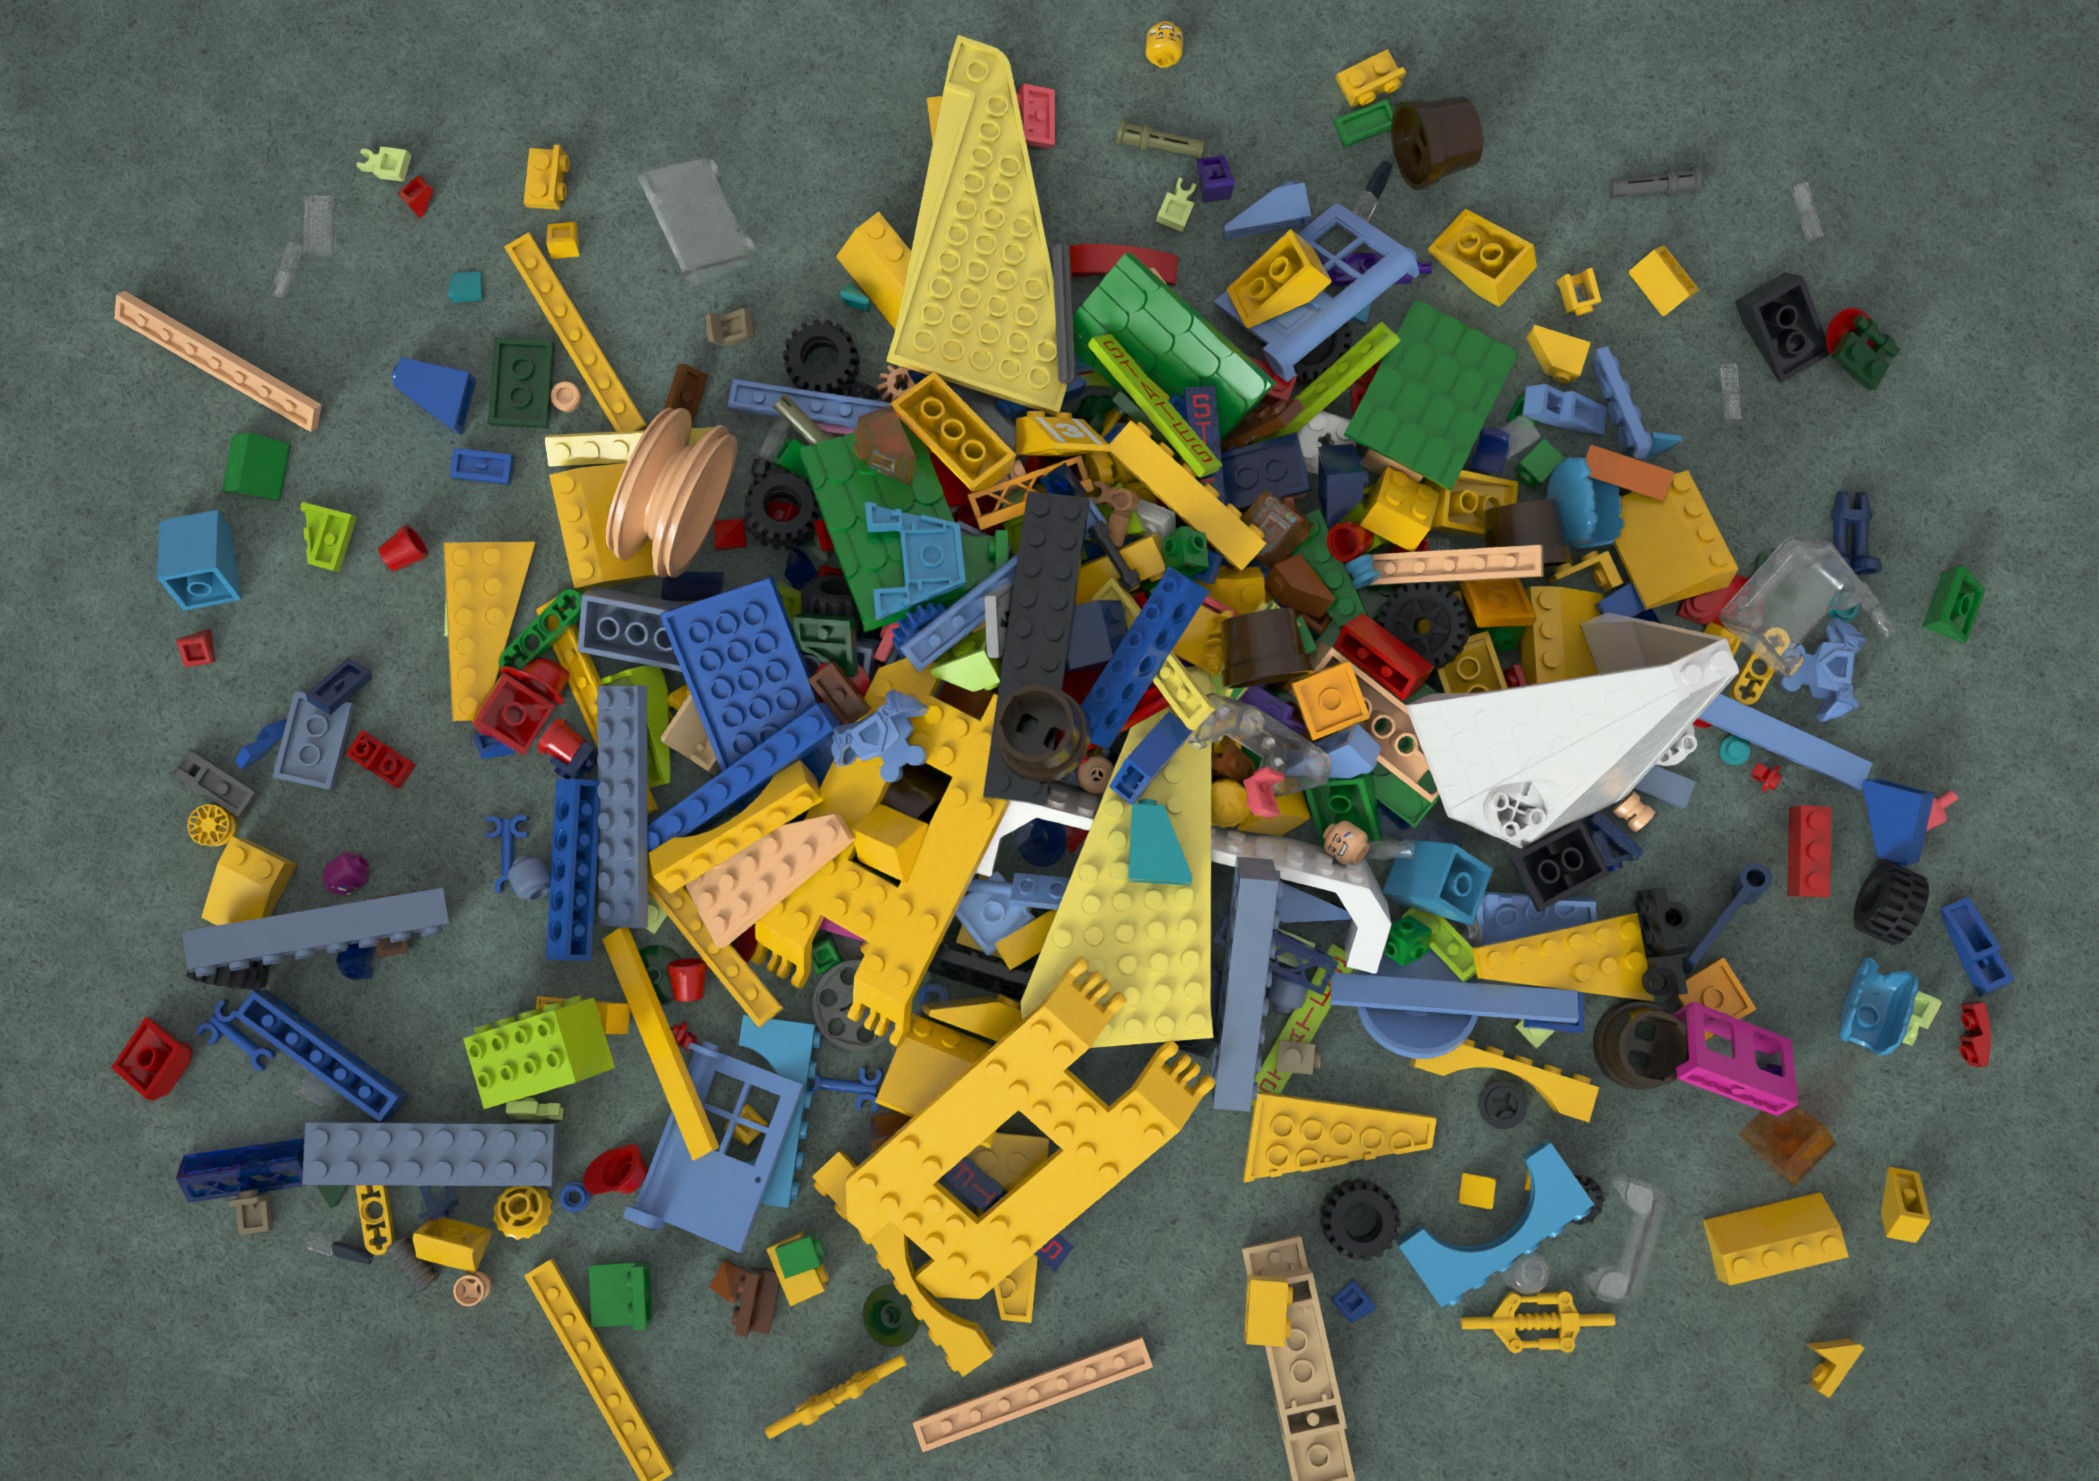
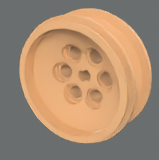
(671, 492)

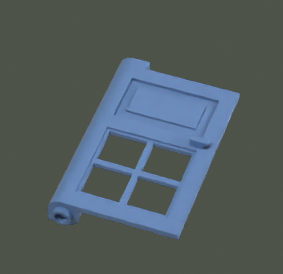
(1305, 327)
(715, 1193)

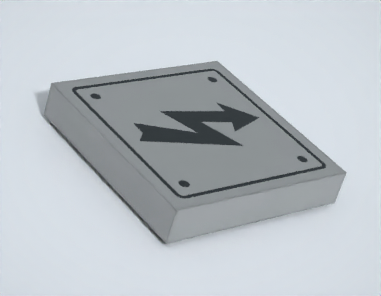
(997, 617)

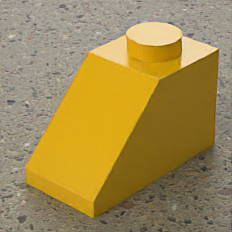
(1558, 353)
(1904, 1205)

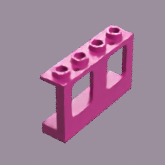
(1737, 1076)

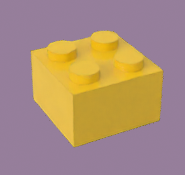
(1400, 509)

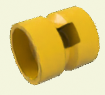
(1106, 469)

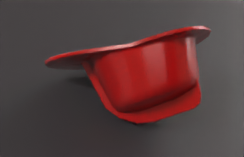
(542, 677)
(616, 1171)

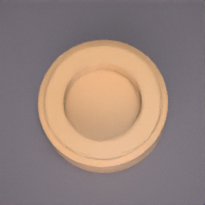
(566, 396)

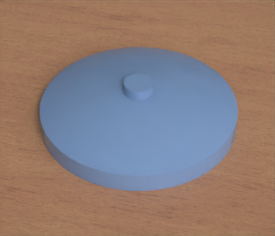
(1417, 1032)

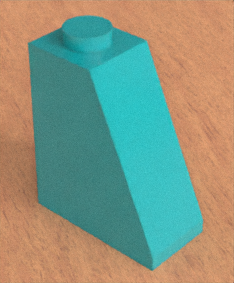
(1154, 848)

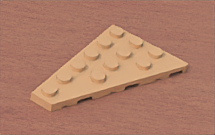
(764, 874)

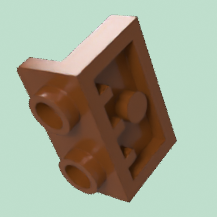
(1231, 765)

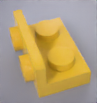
(1370, 78)
(545, 178)

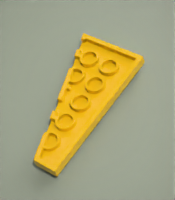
(481, 602)
(1586, 957)
(1319, 1134)
(1008, 1163)

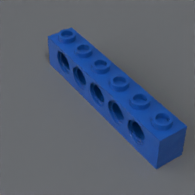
(1141, 655)
(573, 870)
(322, 1055)

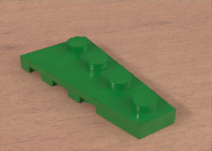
(1331, 572)

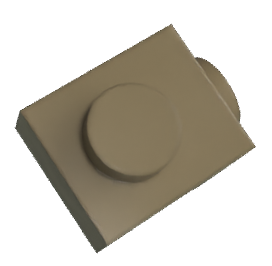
(729, 327)
(1298, 1057)
(253, 1212)

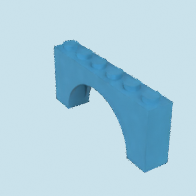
(790, 1050)
(1552, 1203)

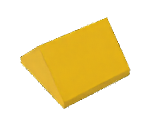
(1292, 814)
(889, 841)
(452, 1243)

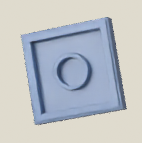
(991, 916)

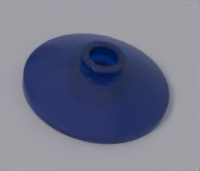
(1034, 845)

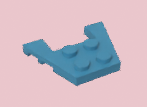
(929, 557)

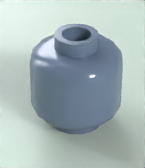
(529, 878)
(1286, 993)

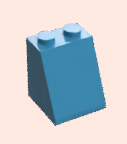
(198, 560)
(1439, 881)

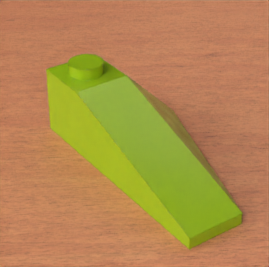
(657, 717)

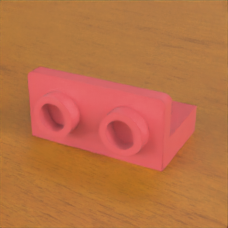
(1037, 115)

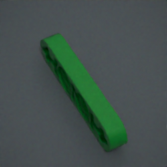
(541, 629)

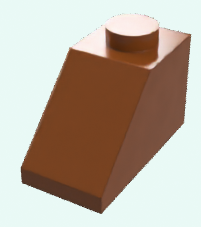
(1299, 587)

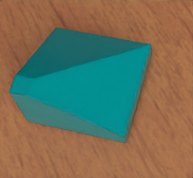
(465, 287)
(854, 298)

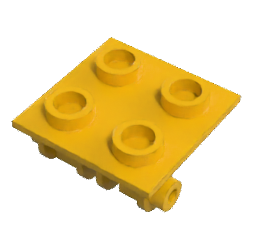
(1202, 640)

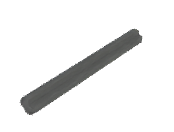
(1064, 313)

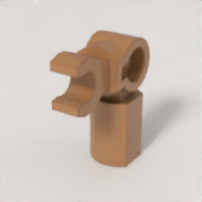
(1124, 503)

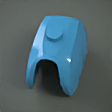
(1585, 505)
(1878, 1008)

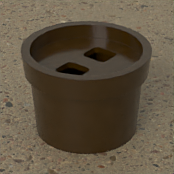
(1435, 139)
(1527, 525)
(1263, 649)
(1029, 755)
(916, 793)
(1616, 1039)

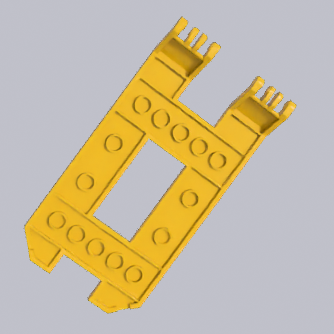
(906, 919)
(1028, 1075)

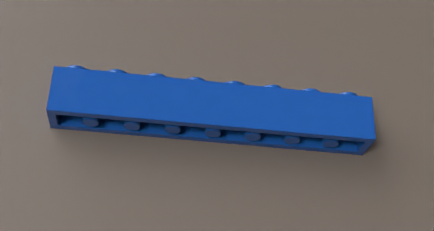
(745, 776)

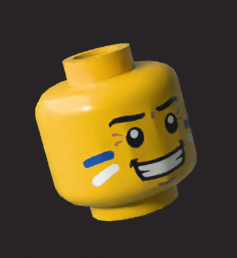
(1164, 44)

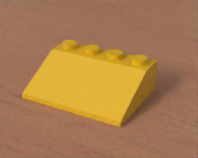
(583, 509)
(1672, 545)
(1556, 643)
(927, 1065)

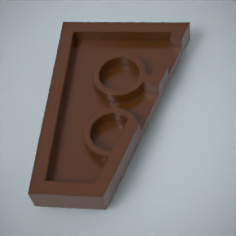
(1262, 423)

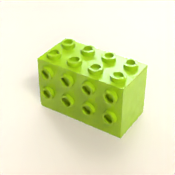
(538, 1051)

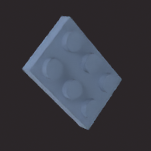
(313, 743)

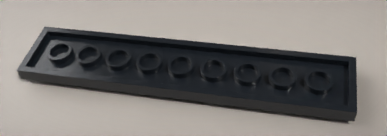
(1039, 624)
(999, 979)

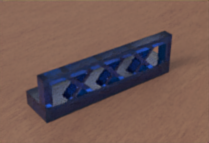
(1296, 947)
(239, 1166)

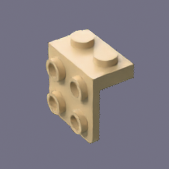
(689, 737)

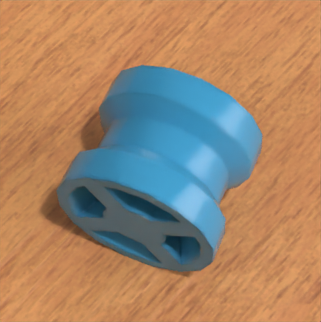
(1362, 571)

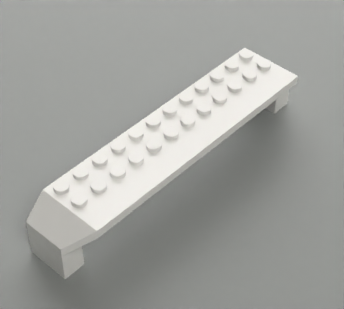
(1293, 858)

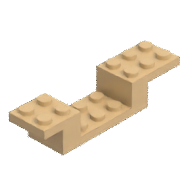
(1303, 1370)

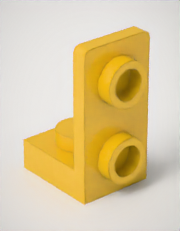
(1604, 574)

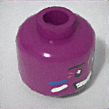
(346, 874)

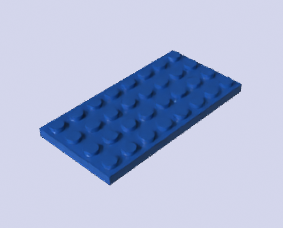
(744, 672)

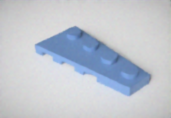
(1620, 408)
(1514, 915)

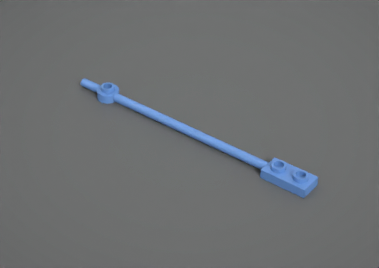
(1026, 889)

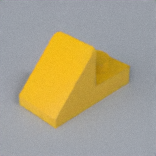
(1839, 1358)

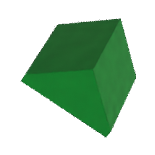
(256, 466)
(1955, 604)

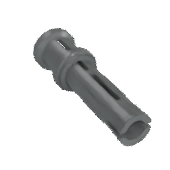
(1669, 183)

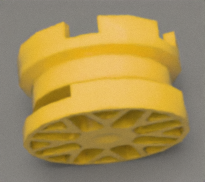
(213, 825)

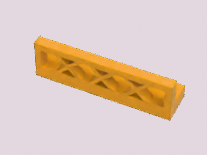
(1018, 509)

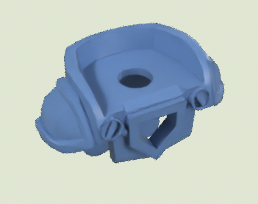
(1830, 670)
(882, 735)

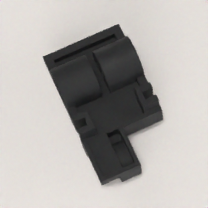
(1662, 940)

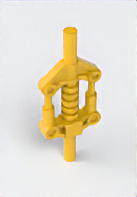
(1567, 1320)
(815, 1405)

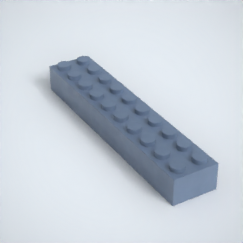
(631, 630)

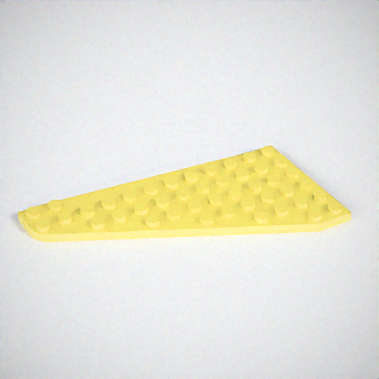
(979, 259)
(1141, 935)

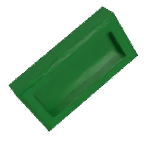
(1364, 123)

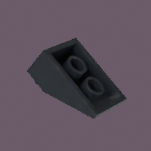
(1784, 325)
(1559, 866)

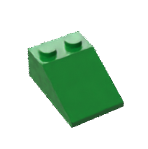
(1346, 800)

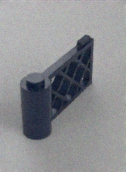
(1746, 889)

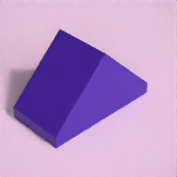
(1214, 179)

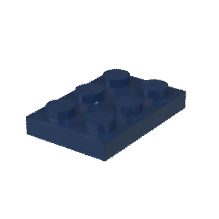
(1267, 465)

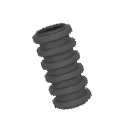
(414, 1268)

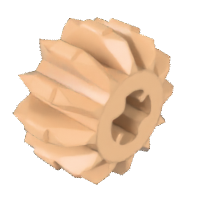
(890, 387)

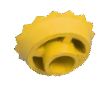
(1228, 803)
(522, 1211)

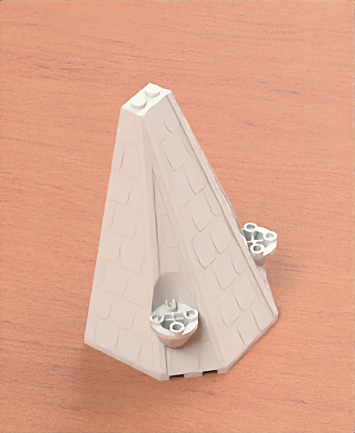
(1567, 748)

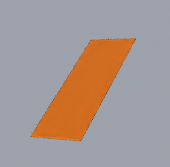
(1628, 472)

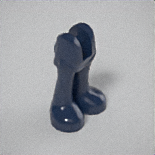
(1859, 517)

